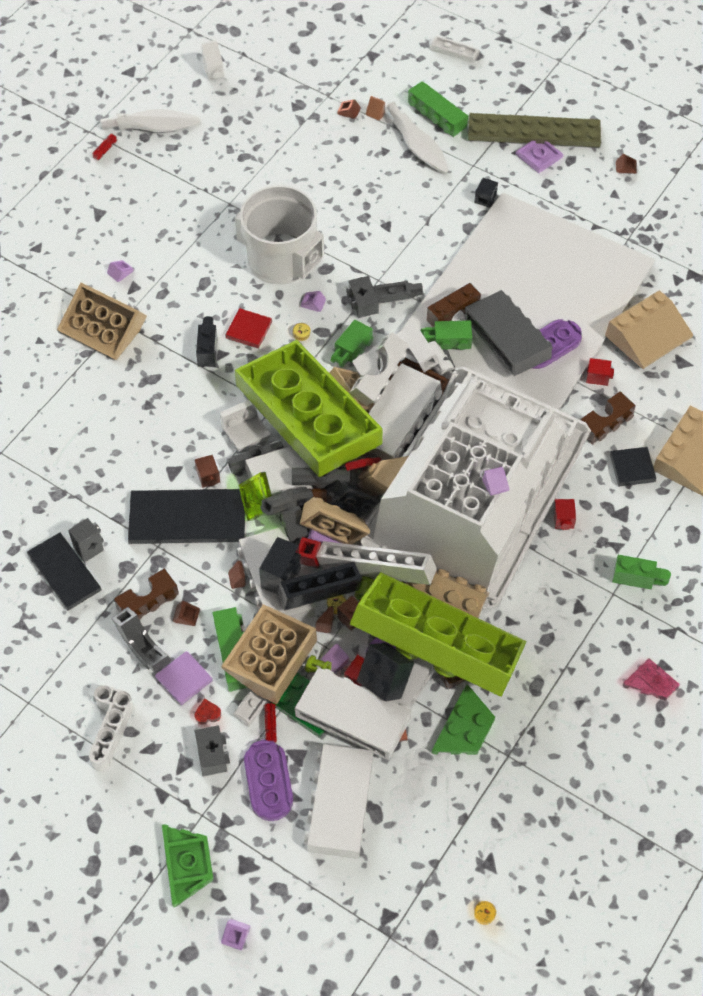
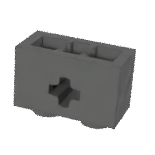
(363, 296)
(86, 539)
(208, 739)

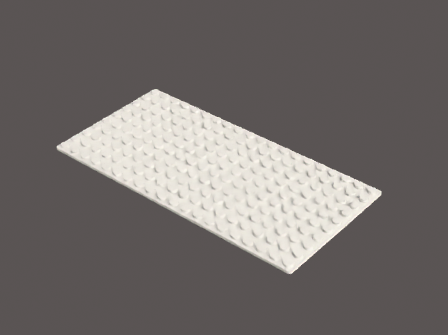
(551, 274)

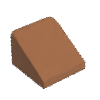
(375, 108)

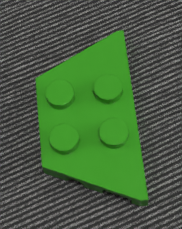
(466, 726)
(187, 862)

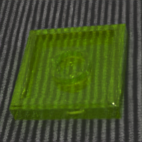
(252, 494)

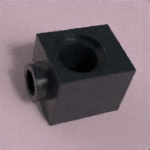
(486, 192)

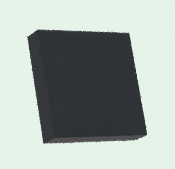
(633, 466)

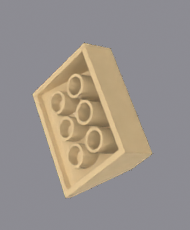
(101, 321)
(649, 330)
(683, 452)
(270, 653)

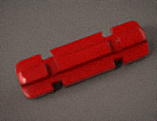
(104, 146)
(270, 722)

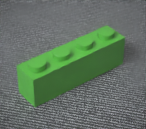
(437, 108)
(228, 633)

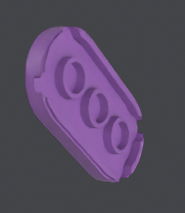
(564, 338)
(268, 780)

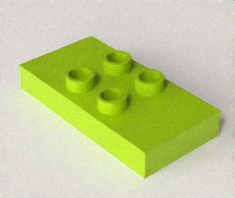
(308, 407)
(438, 634)

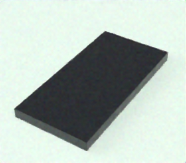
(186, 516)

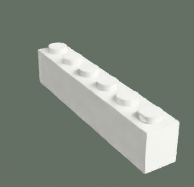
(371, 561)

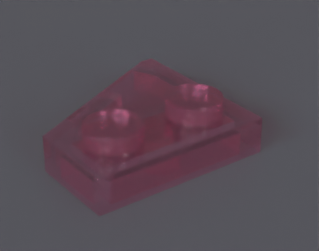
(652, 681)

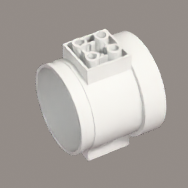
(274, 212)

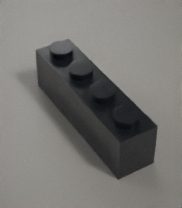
(319, 586)

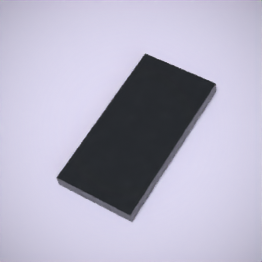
(64, 571)

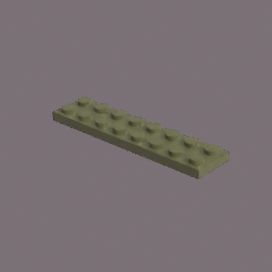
(534, 128)

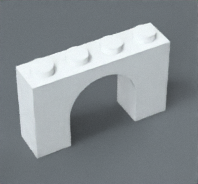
(418, 347)

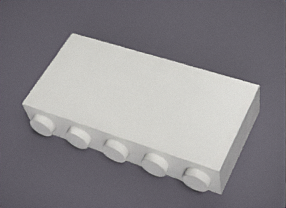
(403, 409)
(278, 469)
(253, 551)
(353, 713)
(339, 801)

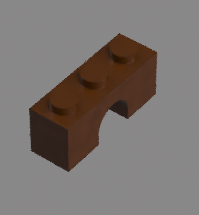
(448, 306)
(619, 410)
(162, 590)

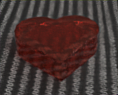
(207, 712)

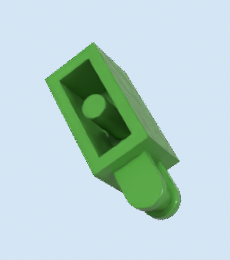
(450, 334)
(352, 343)
(639, 572)

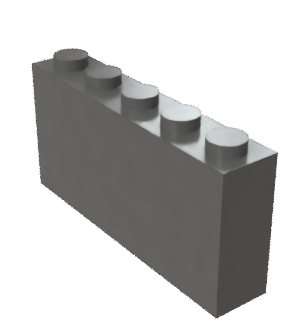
(508, 332)

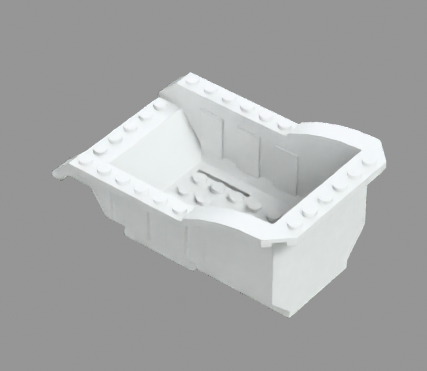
(439, 493)

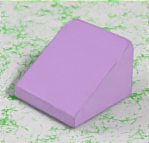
(119, 270)
(313, 301)
(495, 481)
(337, 657)
(235, 934)

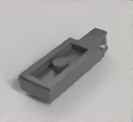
(397, 291)

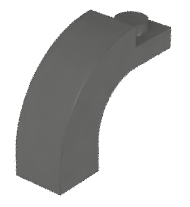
(139, 641)

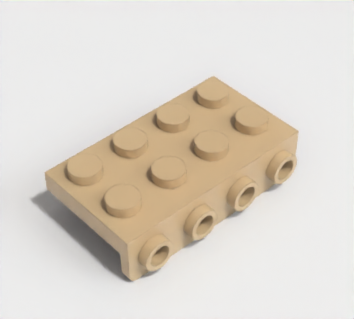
(455, 592)

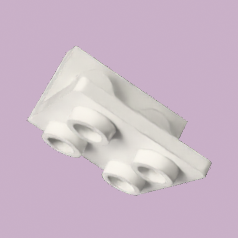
(243, 425)

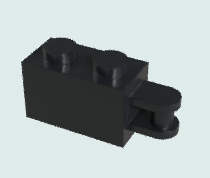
(206, 343)

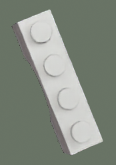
(390, 352)

